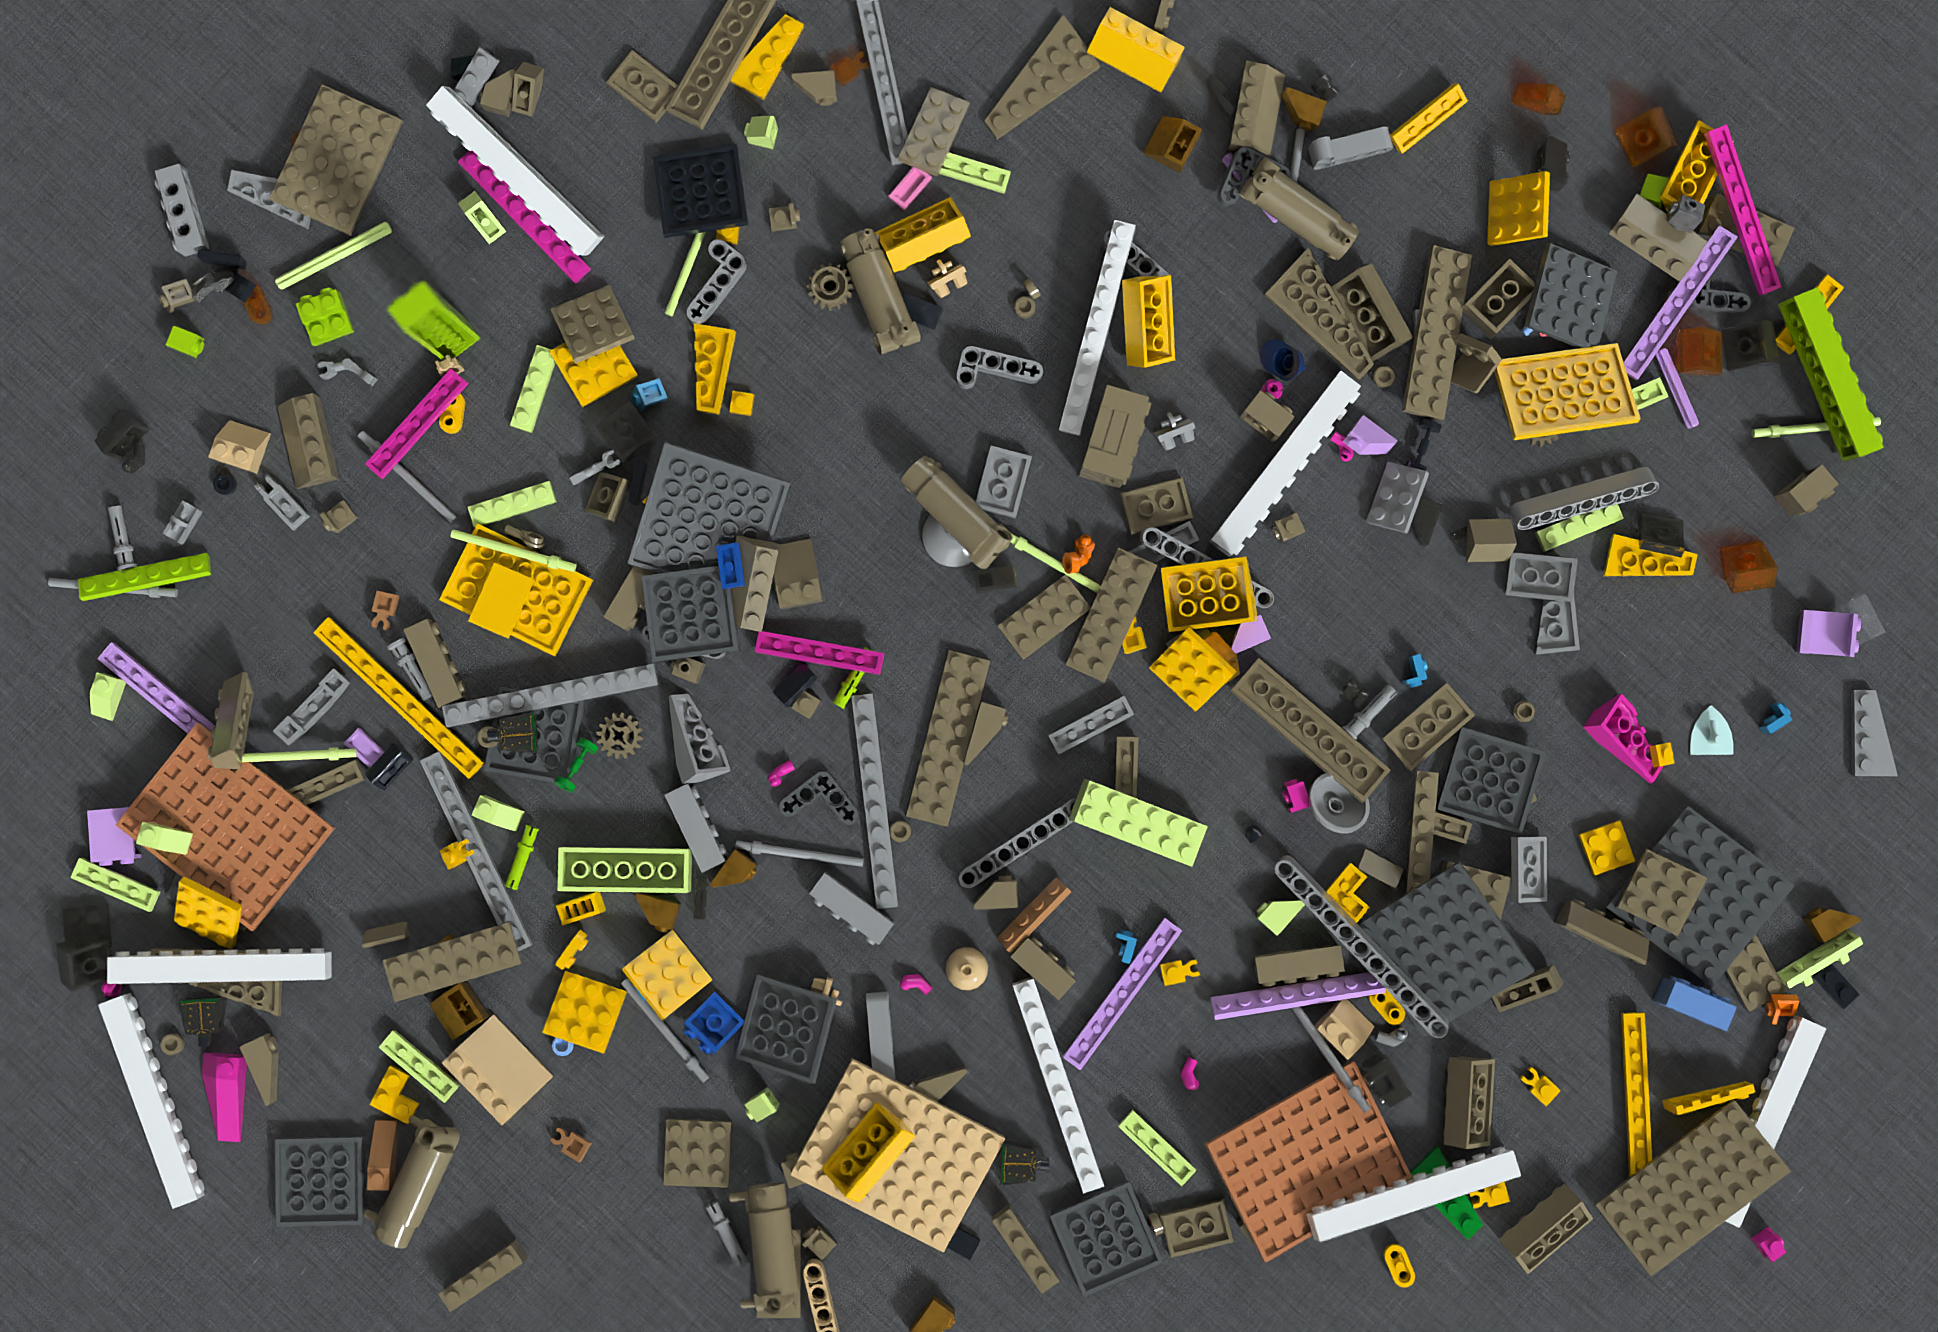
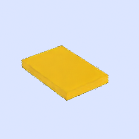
(501, 600)

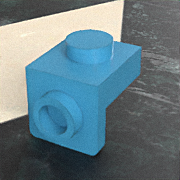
(1418, 668)

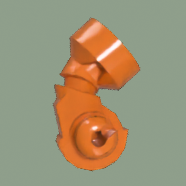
(1074, 560)

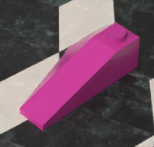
(1619, 732)
(225, 1088)

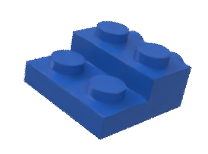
(712, 1024)

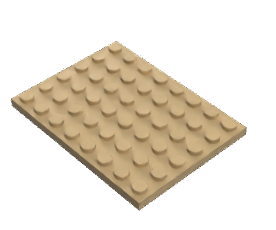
(931, 1178)

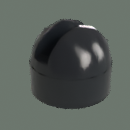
(1253, 833)

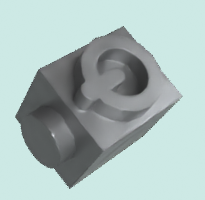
(1685, 214)

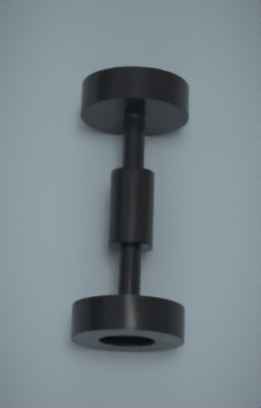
(1430, 426)

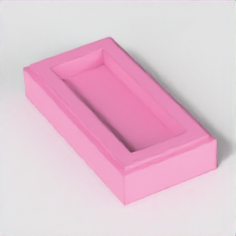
(909, 187)

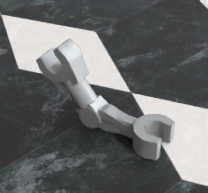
(346, 364)
(607, 461)

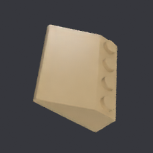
(497, 1069)

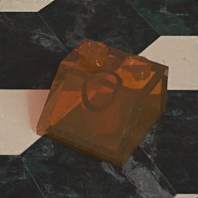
(1646, 136)
(1699, 351)
(1748, 567)

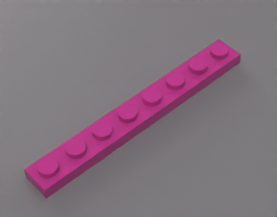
(1742, 210)
(525, 218)

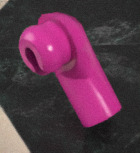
(1345, 451)
(774, 776)
(914, 981)
(1188, 1076)

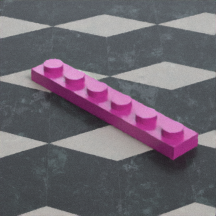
(416, 423)
(819, 652)

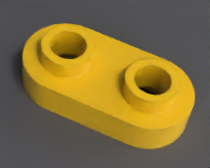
(453, 411)
(567, 957)
(1386, 1007)
(1399, 1264)

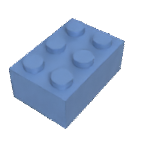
(1695, 1002)

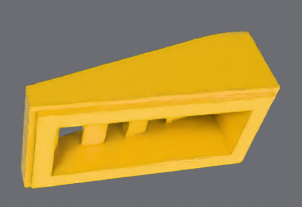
(593, 902)

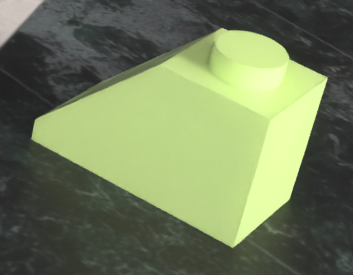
(762, 131)
(481, 217)
(106, 695)
(498, 813)
(164, 838)
(1278, 913)
(761, 1105)

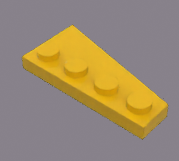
(766, 59)
(712, 364)
(1627, 559)
(1705, 1098)

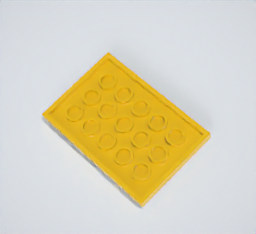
(1566, 391)
(549, 605)

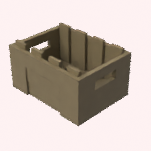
(1115, 437)

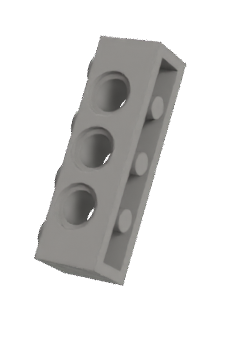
(196, 238)

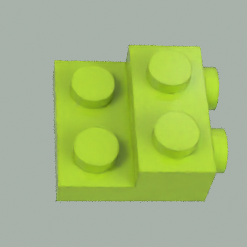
(324, 316)

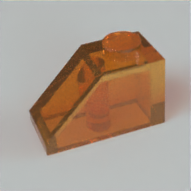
(1539, 98)

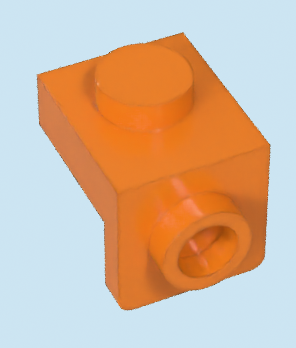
(1781, 1006)

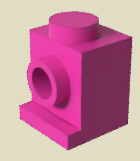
(1295, 795)
(1769, 1244)

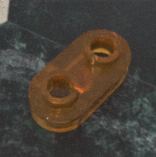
(257, 305)

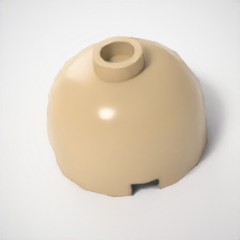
(966, 968)

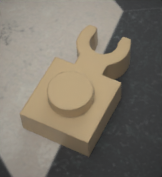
(449, 363)

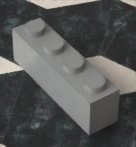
(696, 827)
(851, 908)

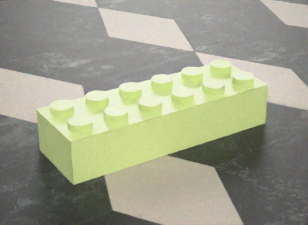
(1138, 822)
(624, 869)

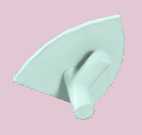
(1711, 734)

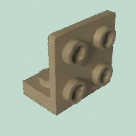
(1474, 364)

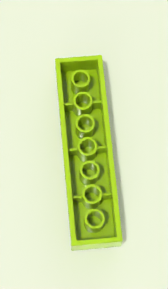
(433, 321)
(1831, 375)

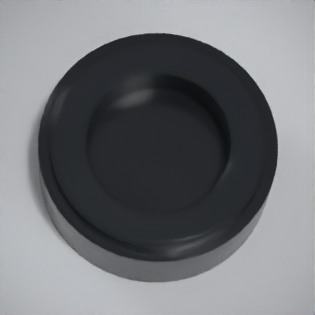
(225, 484)

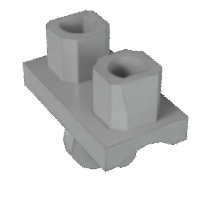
(1183, 428)
(182, 522)

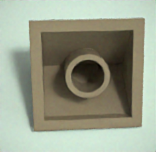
(607, 496)
(1490, 540)

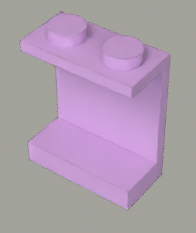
(1828, 633)
(107, 840)

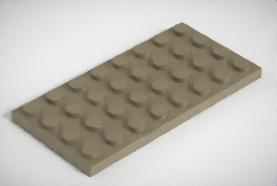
(1692, 1187)

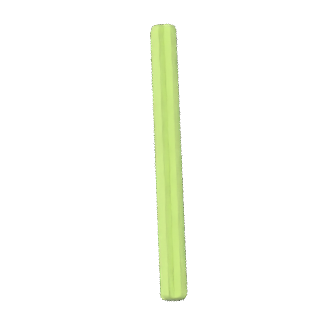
(333, 255)

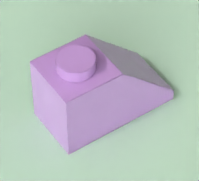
(1369, 438)
(1249, 635)

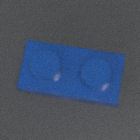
(730, 565)

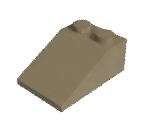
(797, 575)

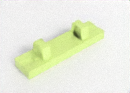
(1819, 958)

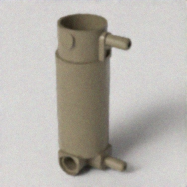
(1299, 210)
(878, 292)
(956, 511)
(415, 1183)
(771, 1247)

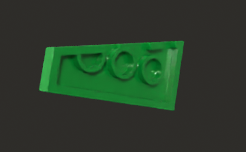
(1456, 1210)

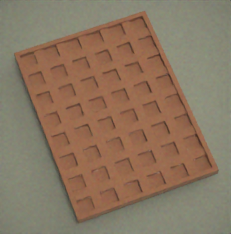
(244, 825)
(1304, 1156)

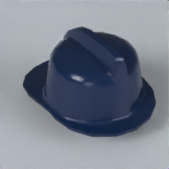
(1282, 359)

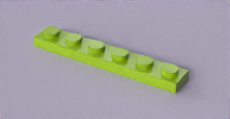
(144, 577)

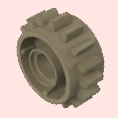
(830, 298)

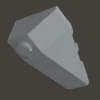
(695, 749)

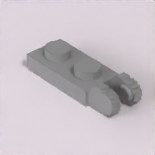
(283, 503)

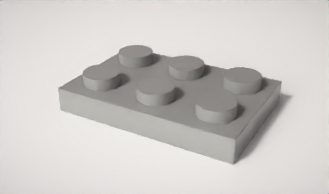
(1003, 481)
(1397, 497)
(1541, 577)
(1529, 869)

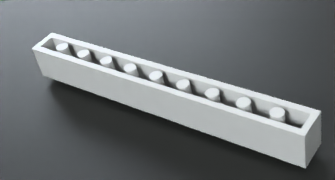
(515, 171)
(1097, 328)
(1285, 463)
(219, 967)
(1783, 1084)
(1058, 1085)
(152, 1100)
(1413, 1194)

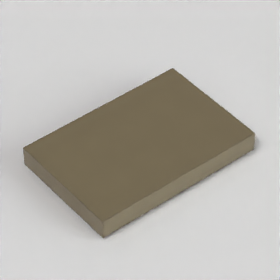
(643, 85)
(1156, 505)
(1196, 1228)

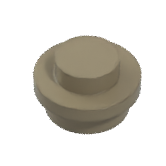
(1523, 711)

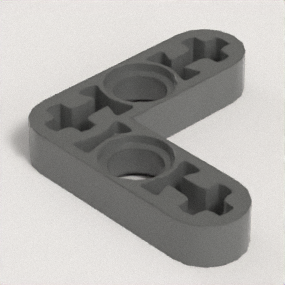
(1247, 167)
(1707, 300)
(818, 790)

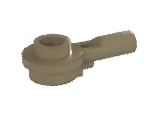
(532, 540)

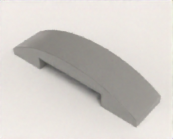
(312, 708)

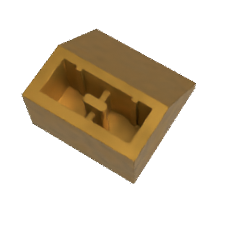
(1172, 142)
(459, 1010)

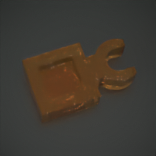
(846, 70)

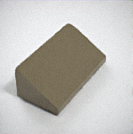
(1379, 868)
(386, 934)

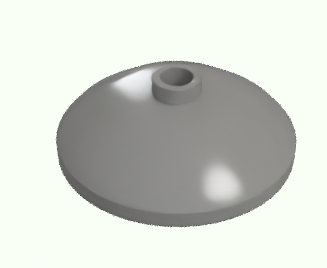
(942, 546)
(1348, 812)

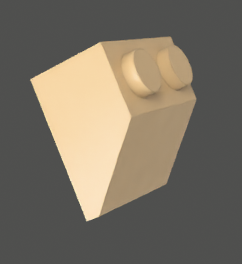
(240, 446)
(1345, 1027)

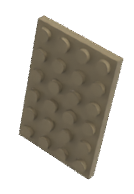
(336, 160)

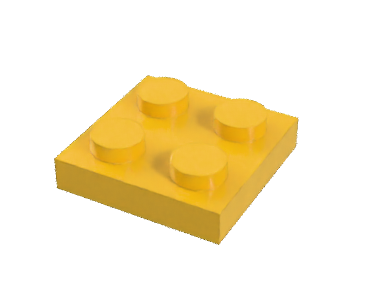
(1606, 847)

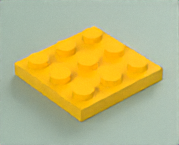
(1518, 208)
(595, 375)
(1192, 669)
(207, 913)
(667, 974)
(584, 1012)

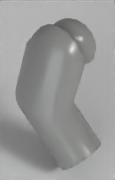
(1394, 1038)

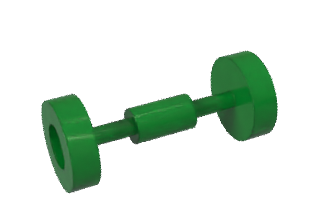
(586, 746)

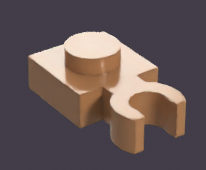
(384, 605)
(573, 1145)

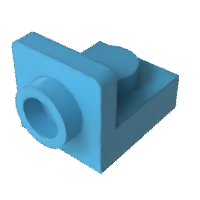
(648, 394)
(1776, 721)
(1126, 950)

